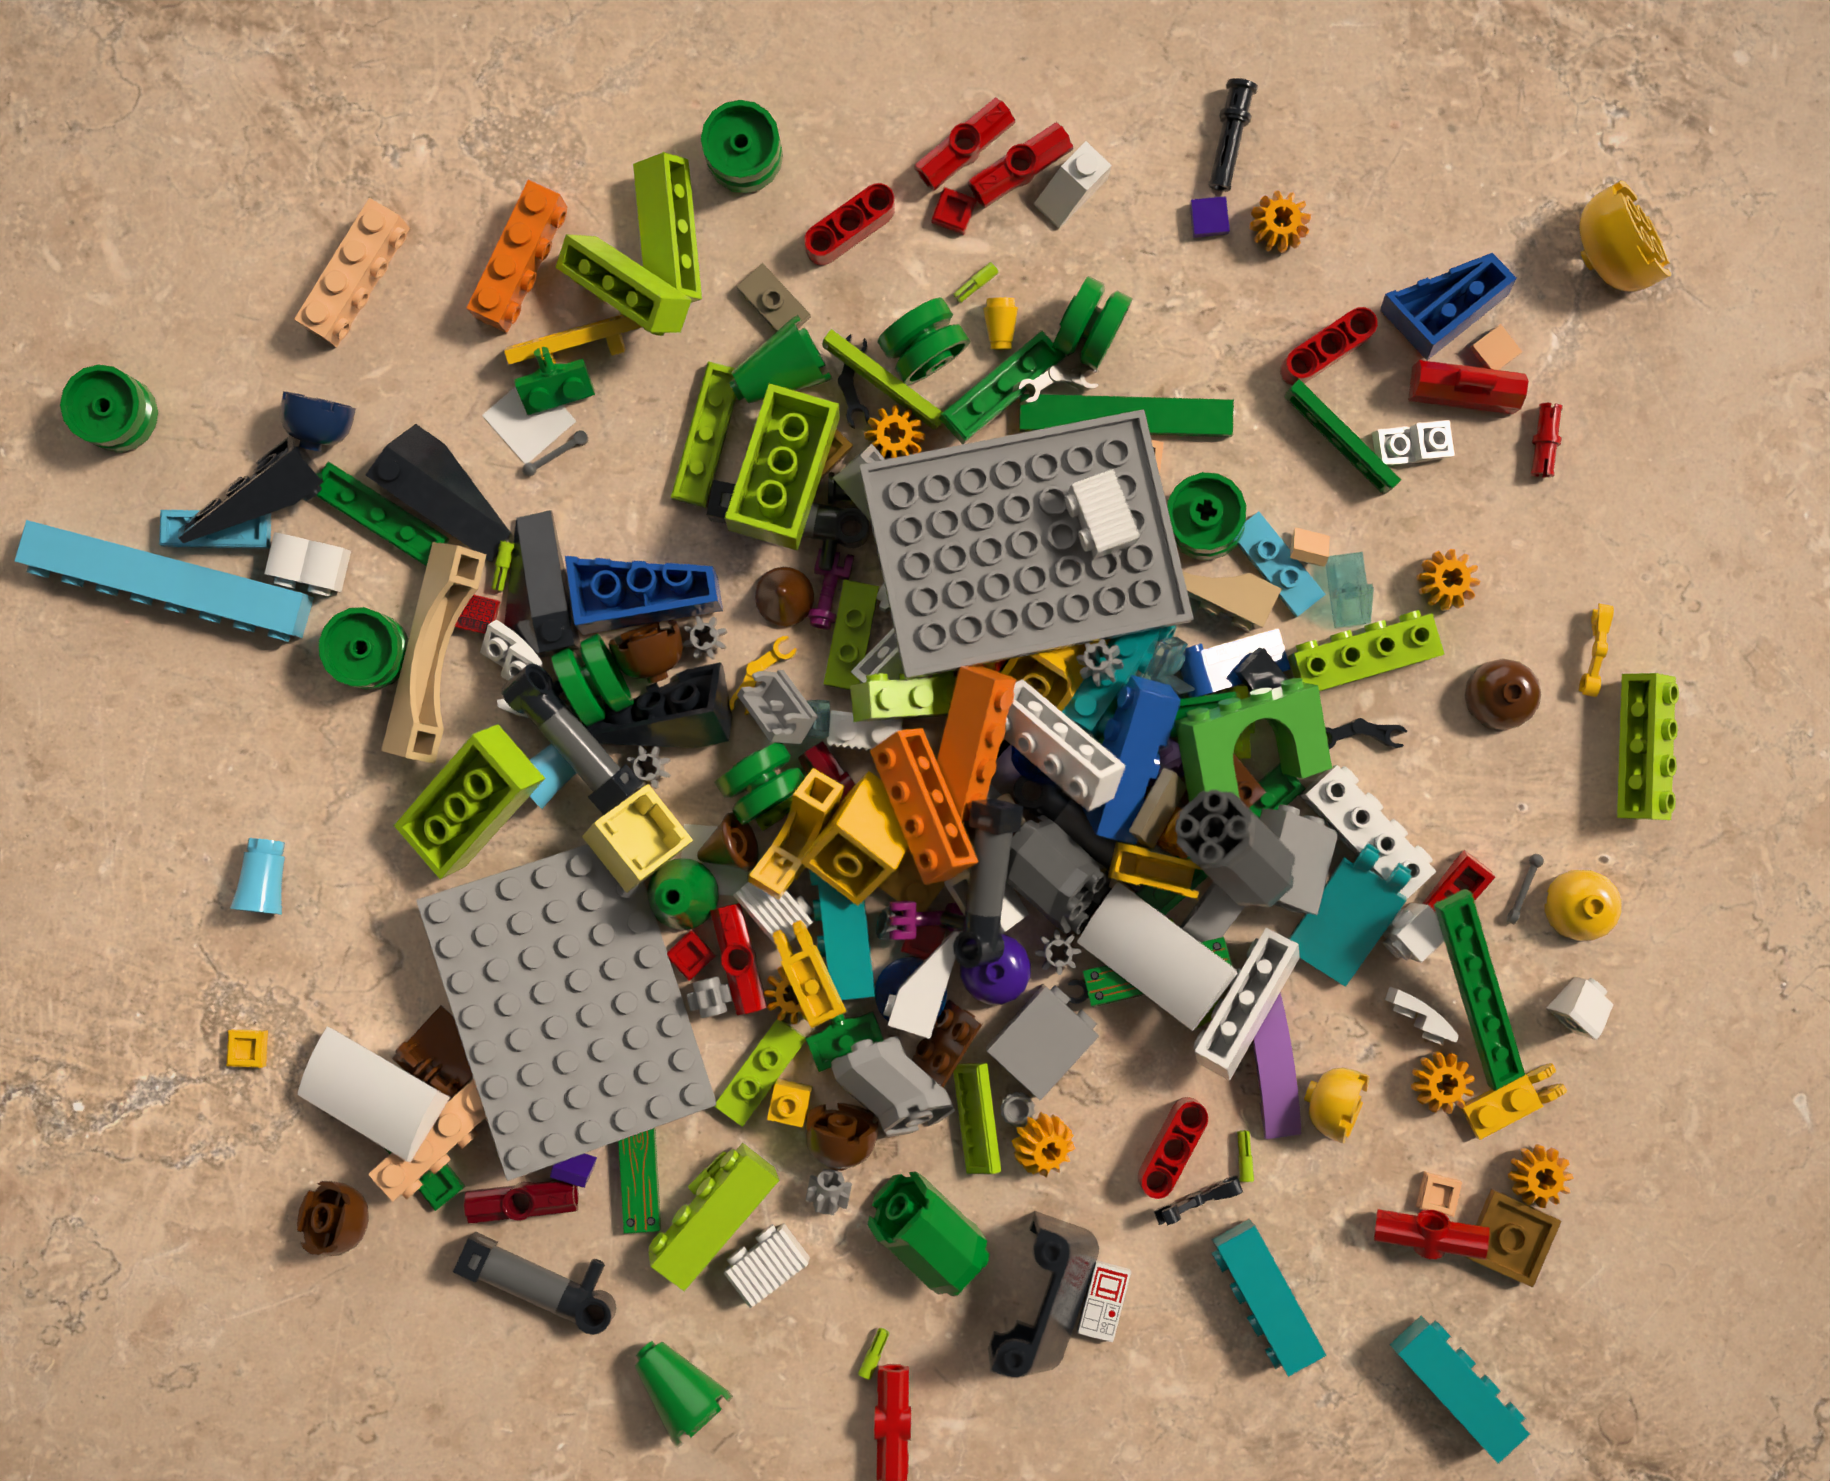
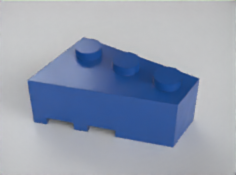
(1448, 304)

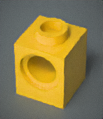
(789, 1103)

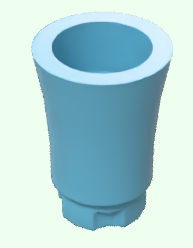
(555, 770)
(261, 877)

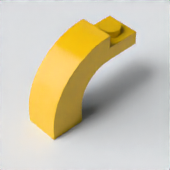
(809, 813)

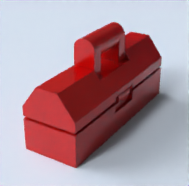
(1467, 387)

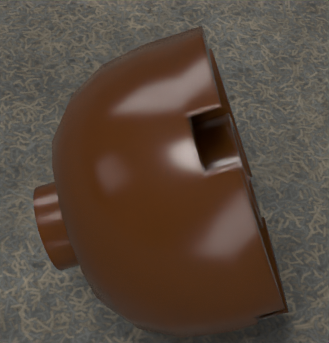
(648, 651)
(1503, 694)
(840, 1136)
(332, 1219)

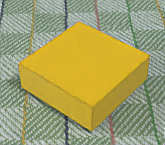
(247, 1048)

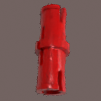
(1546, 440)

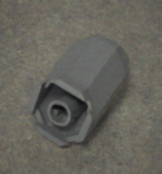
(1235, 848)
(1056, 875)

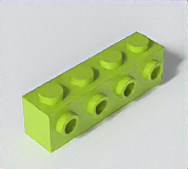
(668, 222)
(623, 284)
(1369, 653)
(902, 698)
(1647, 746)
(712, 1216)

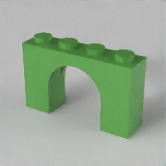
(1209, 736)

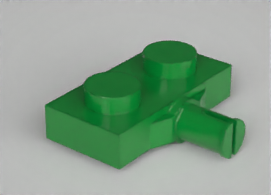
(553, 384)
(840, 1036)

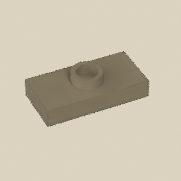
(771, 298)

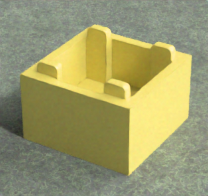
(637, 838)

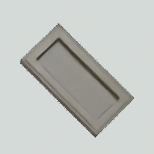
(1158, 808)

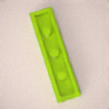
(882, 379)
(705, 436)

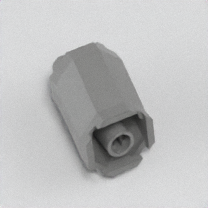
(891, 1086)

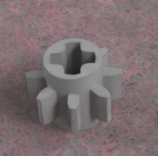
(703, 628)
(1107, 668)
(657, 762)
(1047, 953)
(709, 997)
(828, 1192)

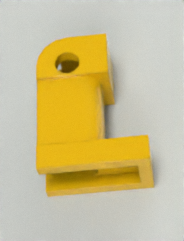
(1153, 869)

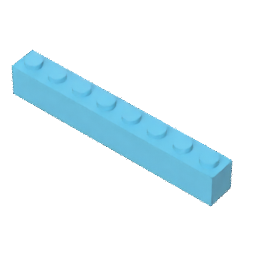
(163, 579)

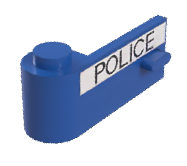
(1214, 667)

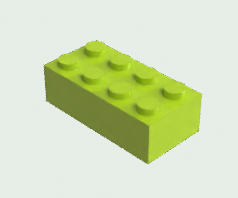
(782, 467)
(469, 801)

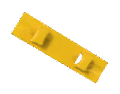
(608, 328)

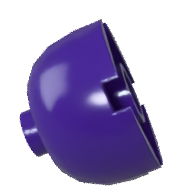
(1000, 980)

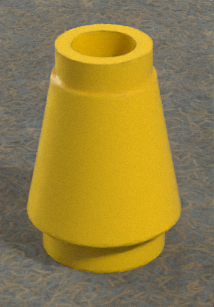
(1000, 322)

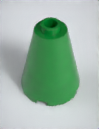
(783, 360)
(696, 889)
(678, 1390)

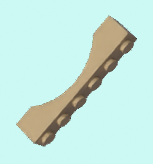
(447, 587)
(1239, 597)

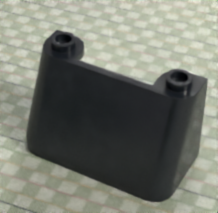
(1071, 1257)

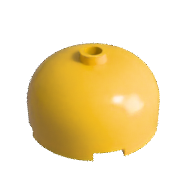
(1621, 241)

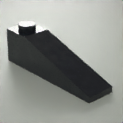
(278, 482)
(433, 483)
(538, 588)
(679, 714)

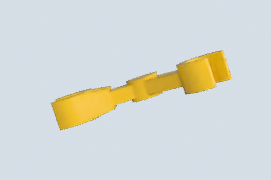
(1601, 622)
(761, 665)

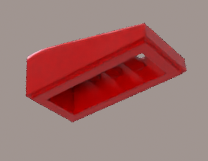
(1455, 871)

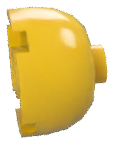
(1583, 905)
(1336, 1102)

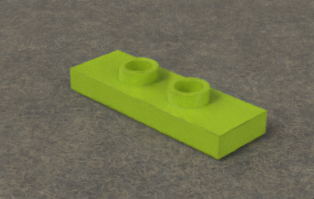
(850, 633)
(760, 1072)
(977, 1118)

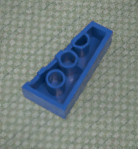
(637, 593)
(1134, 736)

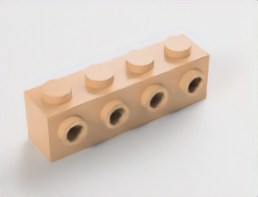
(353, 272)
(452, 1128)

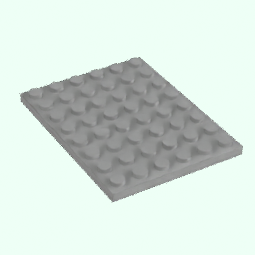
(993, 563)
(565, 1008)

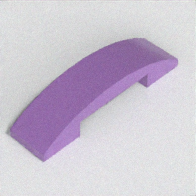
(1277, 1075)

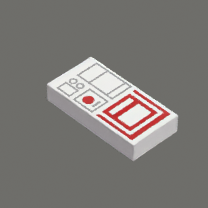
(1104, 1301)

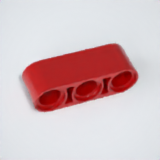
(858, 209)
(1340, 334)
(1172, 1165)

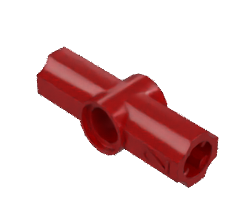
(980, 129)
(1038, 152)
(746, 981)
(1432, 1234)
(892, 1422)

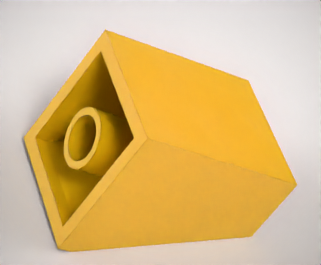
(859, 842)

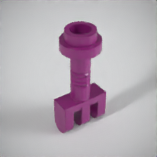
(822, 616)
(911, 918)

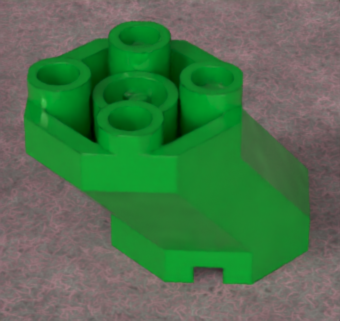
(928, 1234)

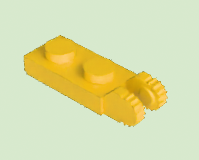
(809, 976)
(1510, 1103)

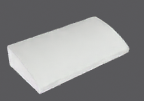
(1156, 956)
(370, 1094)

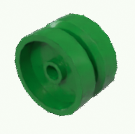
(740, 125)
(1091, 322)
(923, 340)
(108, 408)
(1207, 495)
(343, 651)
(589, 682)
(758, 778)

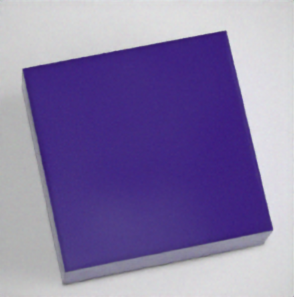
(1209, 217)
(575, 1170)

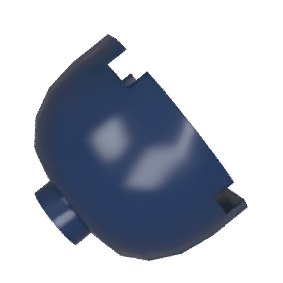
(315, 420)

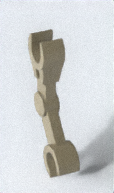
(1073, 377)

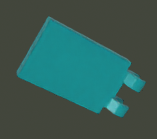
(1351, 916)

